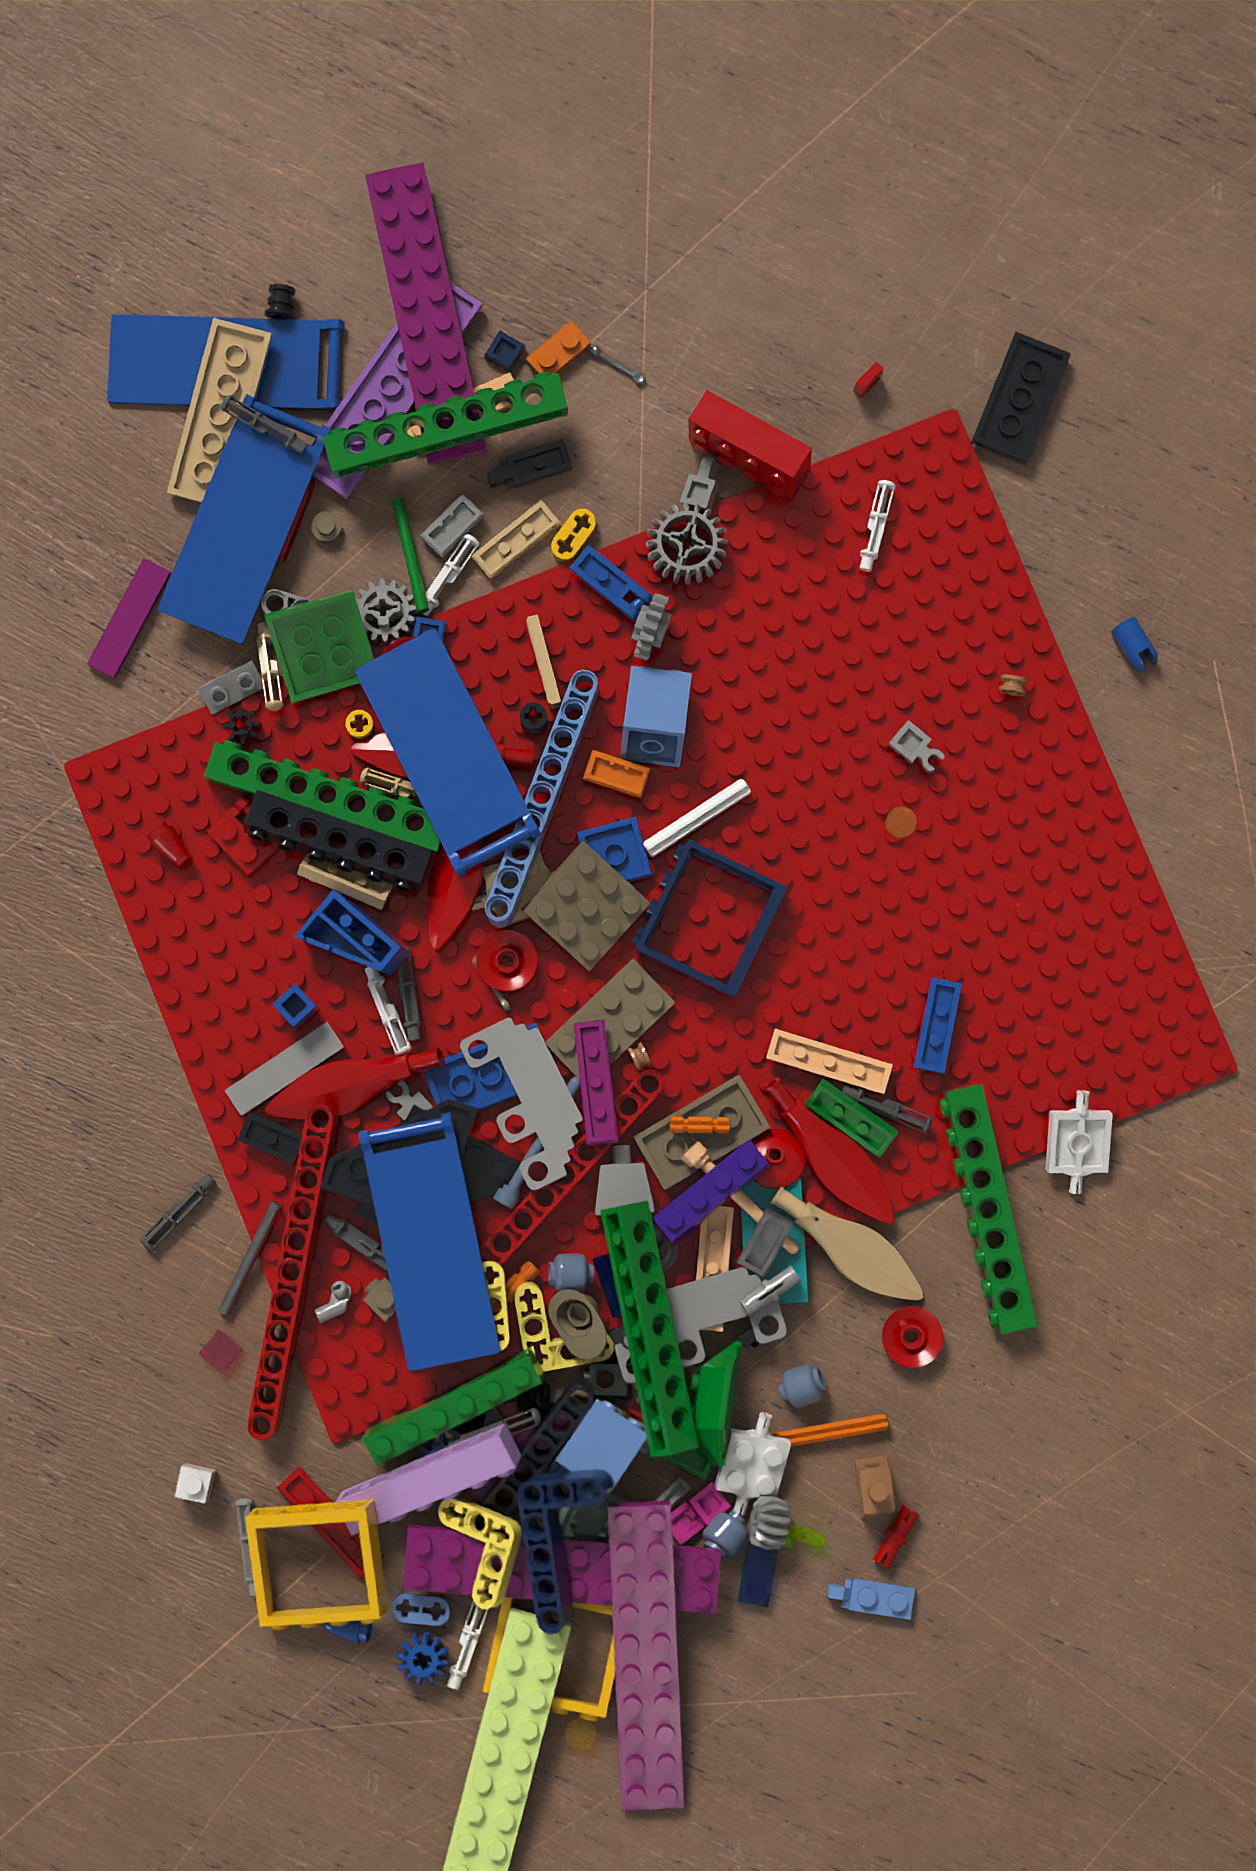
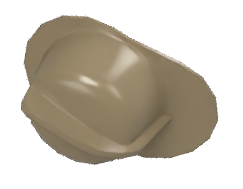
(578, 1323)

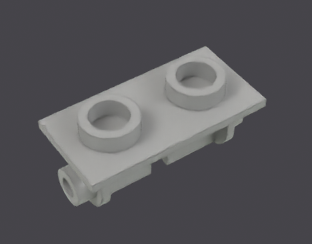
(231, 687)

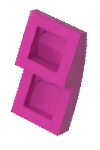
(697, 1513)

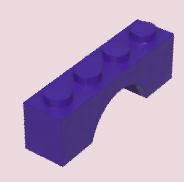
(710, 1191)

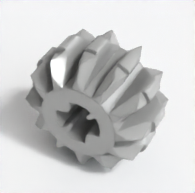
(769, 1522)

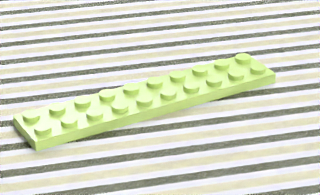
(506, 1745)

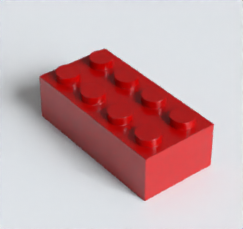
(749, 445)

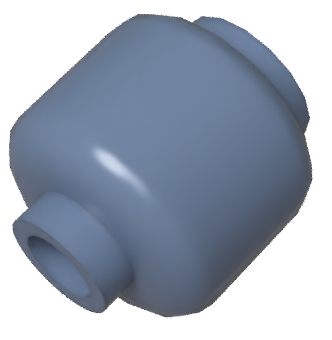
(570, 1272)
(802, 1385)
(726, 1533)

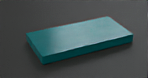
(762, 1197)

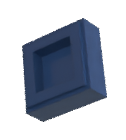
(504, 351)

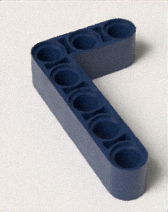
(551, 1537)

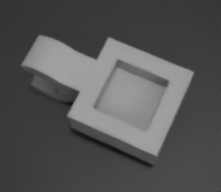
(701, 487)

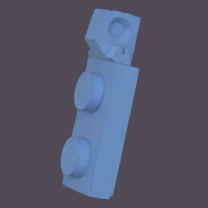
(874, 1597)

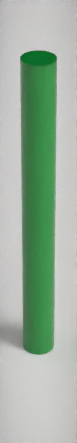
(410, 555)

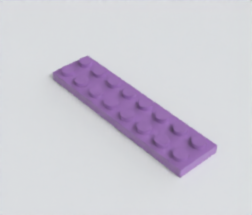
(381, 391)

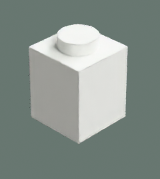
(195, 1483)

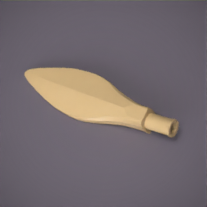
(854, 1249)

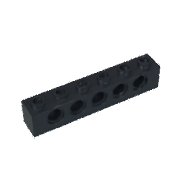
(327, 828)

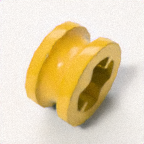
(367, 729)

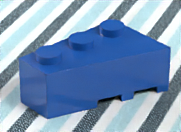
(352, 934)

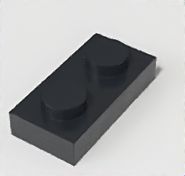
(270, 1138)

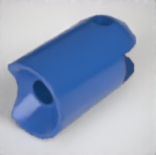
(1133, 641)

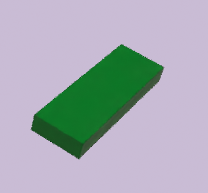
(851, 1118)

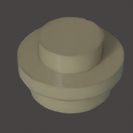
(326, 526)

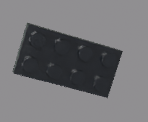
(1021, 398)

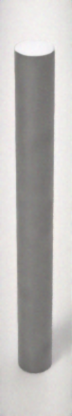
(250, 1258)

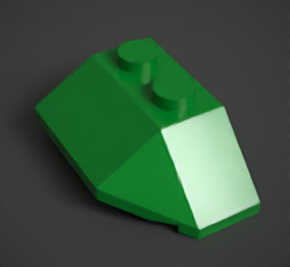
(713, 1402)

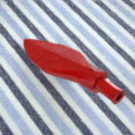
(380, 754)
(450, 896)
(348, 1084)
(834, 1157)

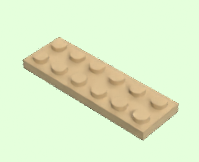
(229, 366)

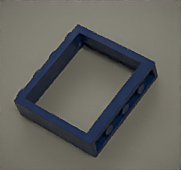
(669, 884)

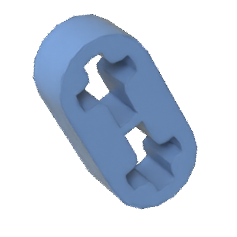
(421, 1601)

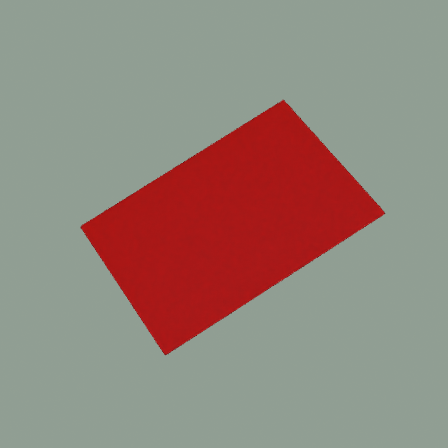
(799, 681)

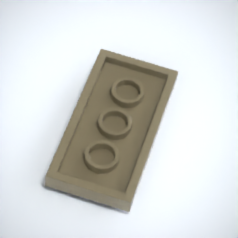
(626, 1003)
(665, 1149)

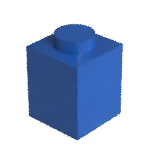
(295, 1006)

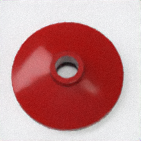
(504, 944)
(788, 1167)
(928, 1339)

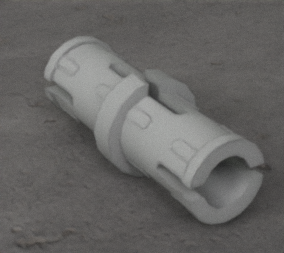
(787, 1278)

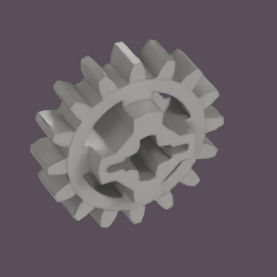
(396, 611)
(651, 626)

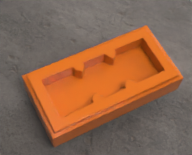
(616, 774)

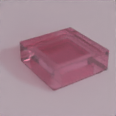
(220, 1351)

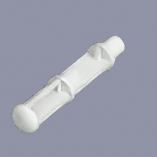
(877, 525)
(449, 572)
(387, 1012)
(468, 1640)

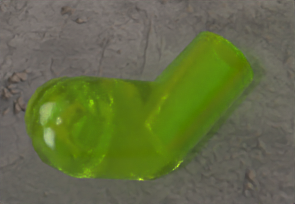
(804, 1535)

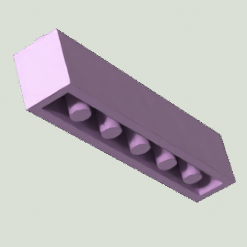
(437, 1476)

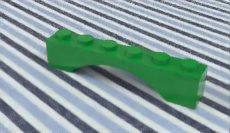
(454, 1408)

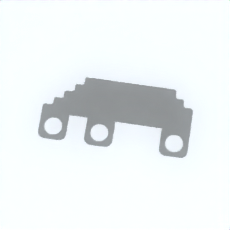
(542, 1092)
(709, 1304)

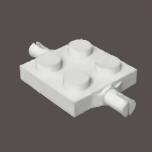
(1079, 1141)
(753, 1463)

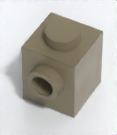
(380, 1298)

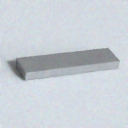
(284, 1069)

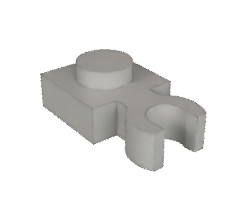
(912, 744)
(408, 1101)

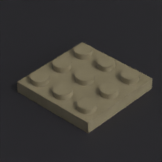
(585, 906)

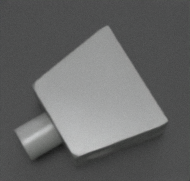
(622, 1181)

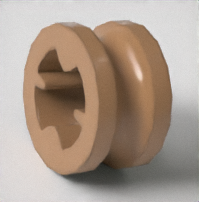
(1013, 685)
(640, 1057)

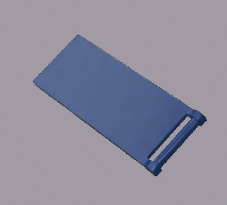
(160, 359)
(241, 526)
(445, 749)
(430, 1246)

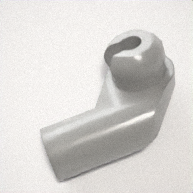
(338, 1302)

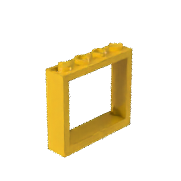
(308, 1514)
(561, 1704)

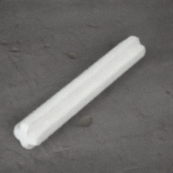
(697, 817)

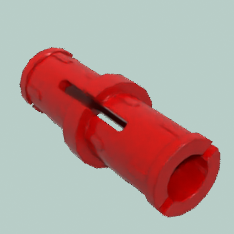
(896, 1536)

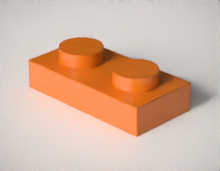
(559, 350)

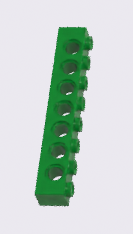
(434, 438)
(226, 755)
(1021, 1312)
(649, 1329)

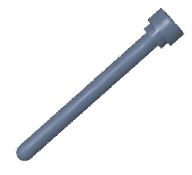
(509, 1193)

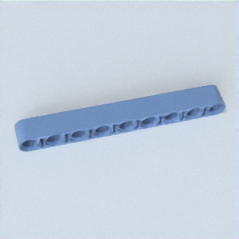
(547, 784)

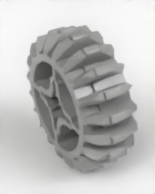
(693, 518)

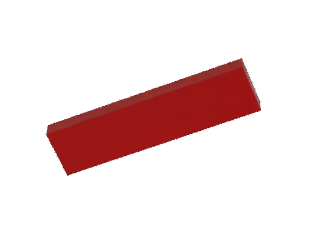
(302, 1490)

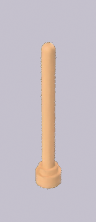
(697, 1157)

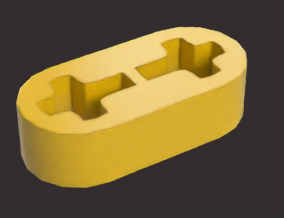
(579, 539)

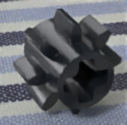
(242, 717)
(537, 1397)

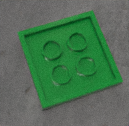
(319, 644)

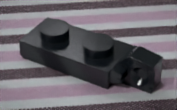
(531, 466)

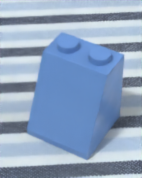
(655, 716)
(601, 1442)

